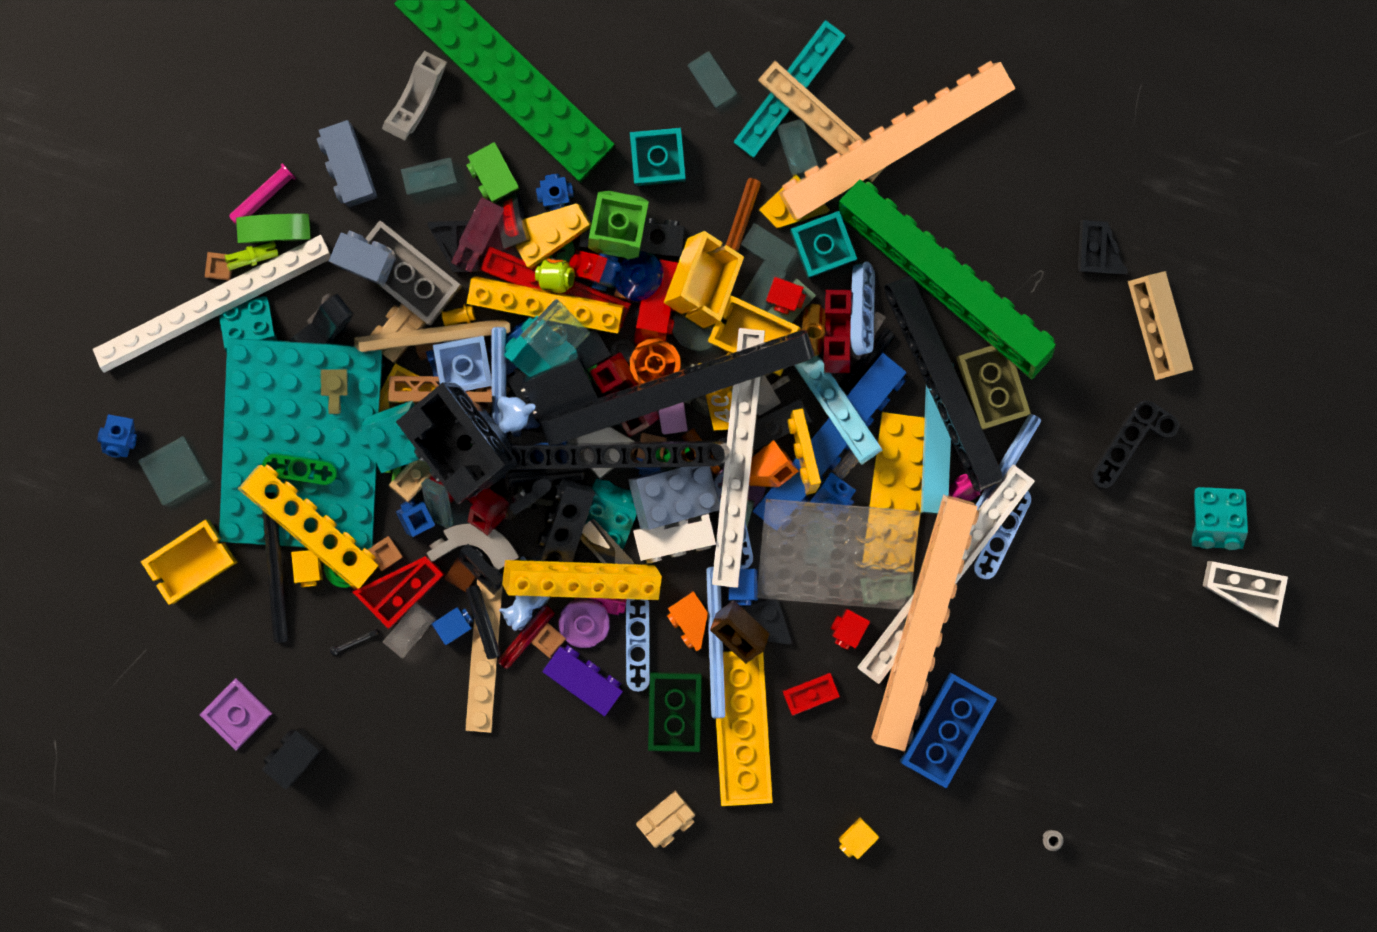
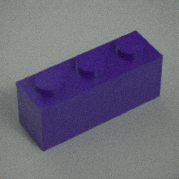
(583, 679)

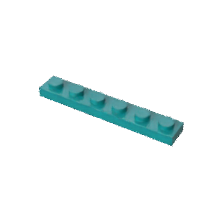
(804, 71)

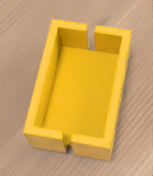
(703, 279)
(744, 315)
(189, 562)

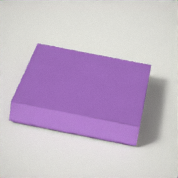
(236, 713)

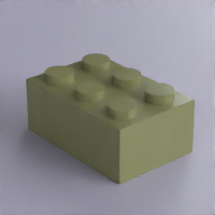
(992, 387)

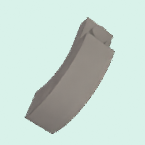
(416, 96)
(494, 545)

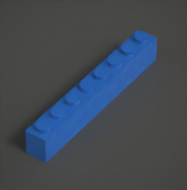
(828, 443)

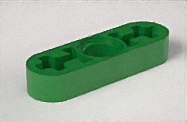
(320, 464)

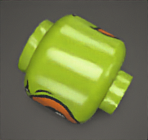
(555, 275)

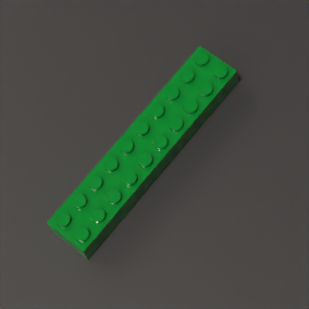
(511, 82)
(946, 278)

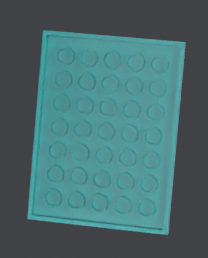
(279, 408)

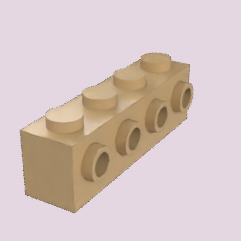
(1160, 325)

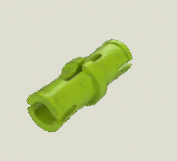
(251, 255)

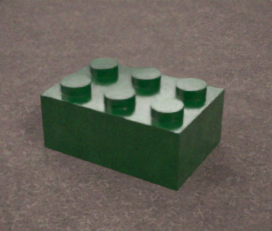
(674, 711)

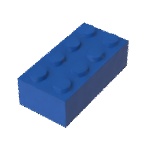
(948, 730)

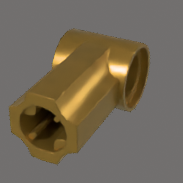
(815, 326)

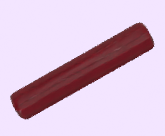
(526, 637)

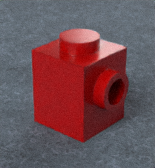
(785, 296)
(849, 629)

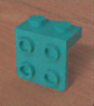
(248, 321)
(524, 356)
(613, 510)
(1220, 518)

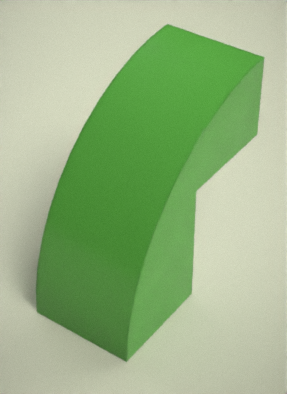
(273, 228)

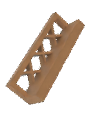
(400, 397)

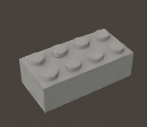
(415, 278)

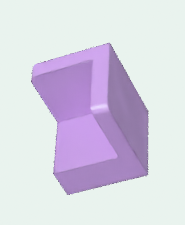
(673, 419)

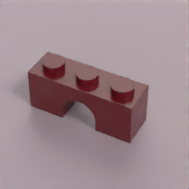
(837, 331)
(615, 376)
(487, 509)

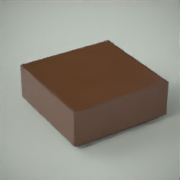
(460, 576)

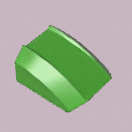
(618, 224)

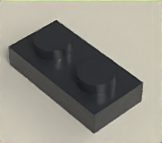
(475, 563)

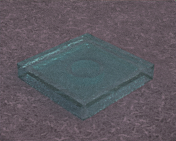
(555, 334)
(173, 470)

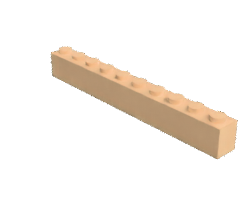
(896, 140)
(924, 622)

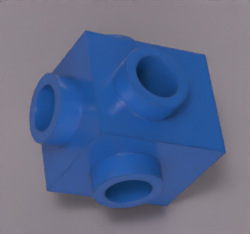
(561, 199)
(117, 436)
(834, 492)

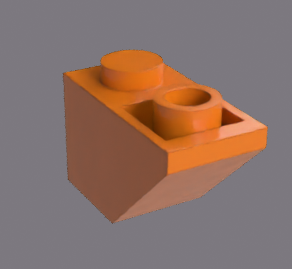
(771, 467)
(691, 617)

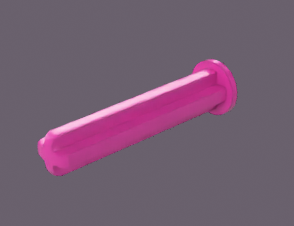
(263, 193)

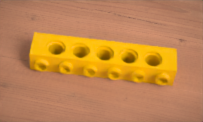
(534, 301)
(254, 489)
(581, 580)

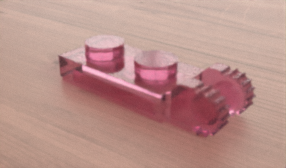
(478, 231)

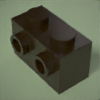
(739, 632)

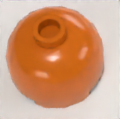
(653, 360)

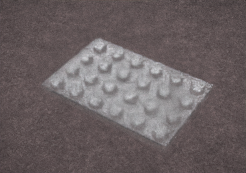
(837, 554)

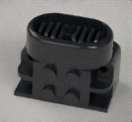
(440, 432)

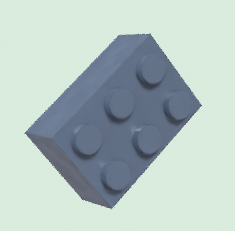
(346, 164)
(362, 259)
(673, 495)

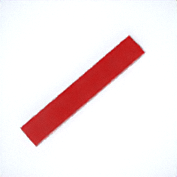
(516, 272)

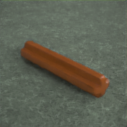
(743, 214)

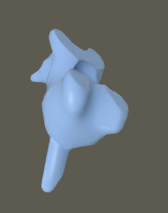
(516, 415)
(521, 611)

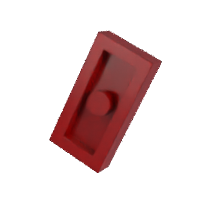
(588, 265)
(811, 694)

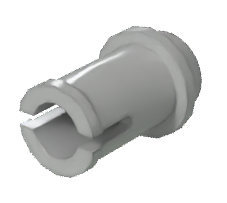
(1057, 844)

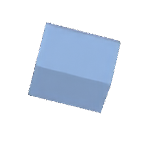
(463, 363)

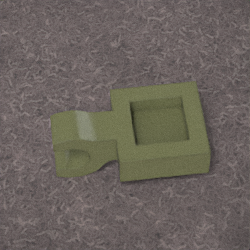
(333, 384)

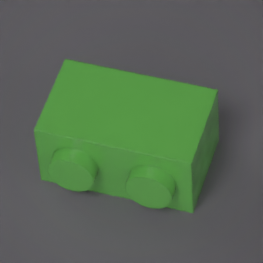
(492, 172)

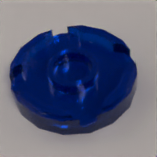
(639, 277)

